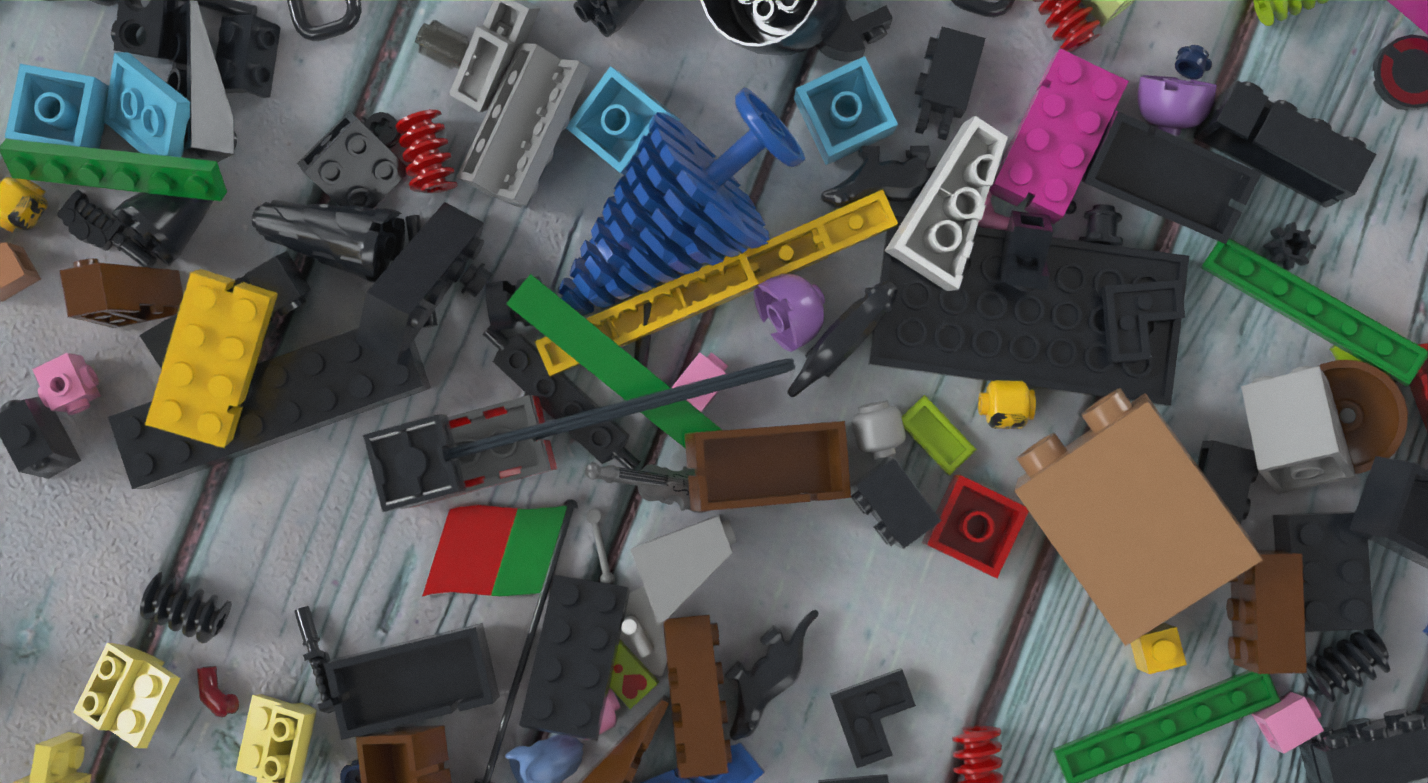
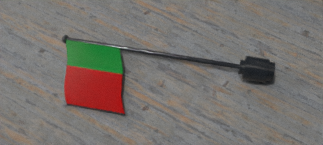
(501, 555)

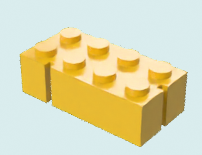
(211, 358)

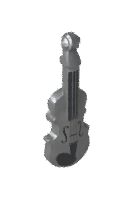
(652, 482)

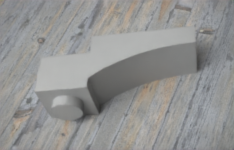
(492, 51)

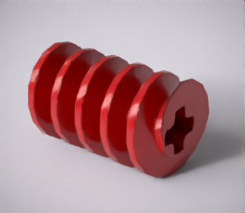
(1070, 22)
(423, 152)
(978, 754)

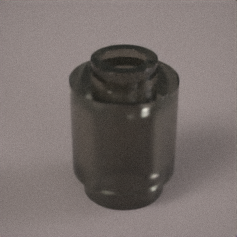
(442, 44)

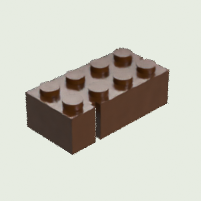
(768, 466)
(404, 755)

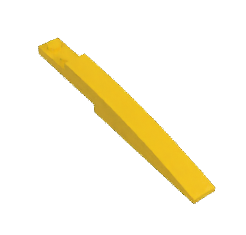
(734, 276)

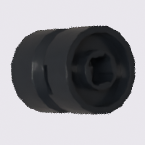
(499, 313)

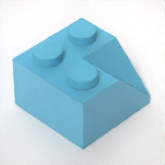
(57, 108)
(845, 110)
(616, 118)

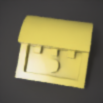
(127, 694)
(276, 740)
(58, 761)

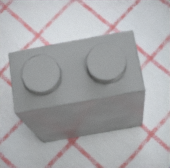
(1296, 430)
(681, 562)

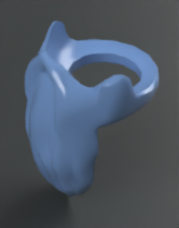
(546, 760)

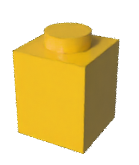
(1158, 650)

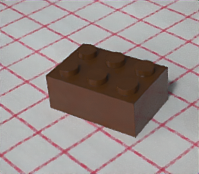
(1269, 615)

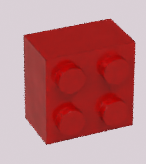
(976, 525)

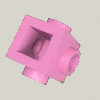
(67, 384)

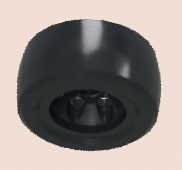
(779, 33)

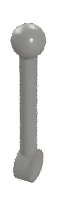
(594, 517)

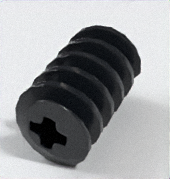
(182, 610)
(1347, 663)

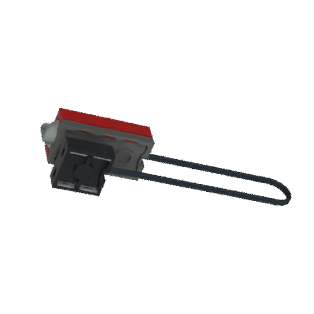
(502, 441)

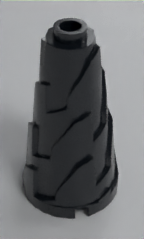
(341, 237)

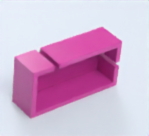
(1058, 135)

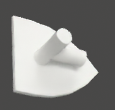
(643, 632)

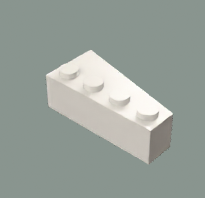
(945, 216)

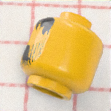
(20, 204)
(1007, 404)

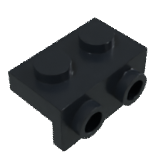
(247, 54)

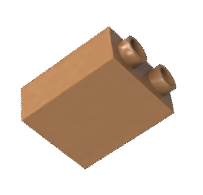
(1133, 515)

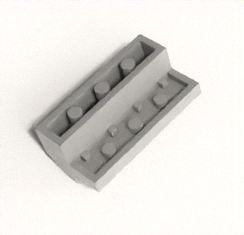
(523, 124)

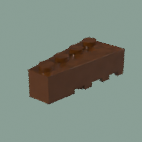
(694, 696)

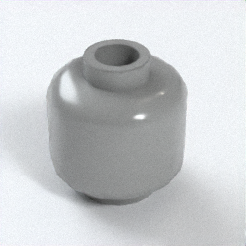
(878, 429)

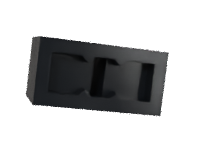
(154, 18)

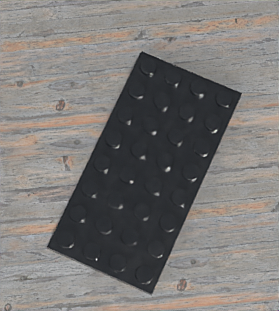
(1033, 336)

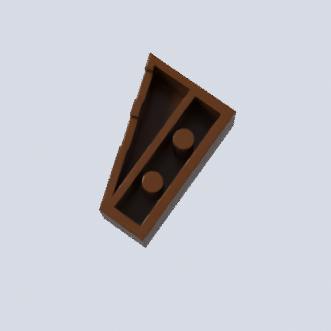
(120, 293)

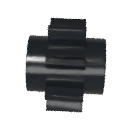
(1295, 238)

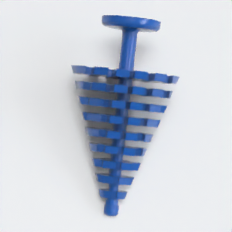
(676, 209)

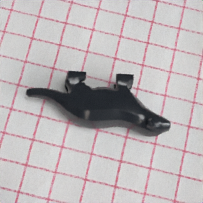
(898, 179)
(845, 335)
(768, 676)

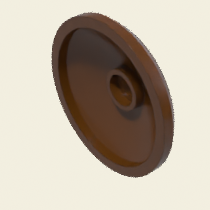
(1378, 409)

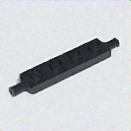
(559, 397)

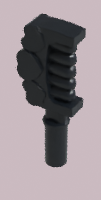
(96, 228)
(316, 658)

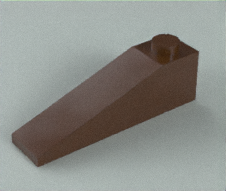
(624, 758)

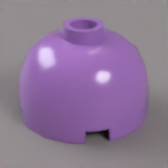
(1174, 102)
(792, 307)

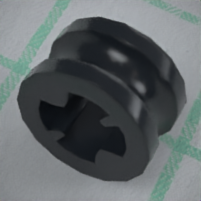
(380, 119)

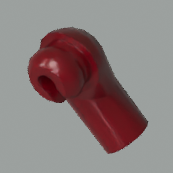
(211, 696)

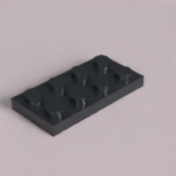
(575, 658)

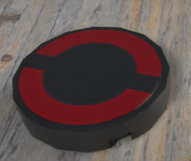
(1403, 73)

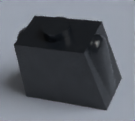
(36, 438)

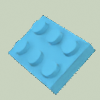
(145, 108)

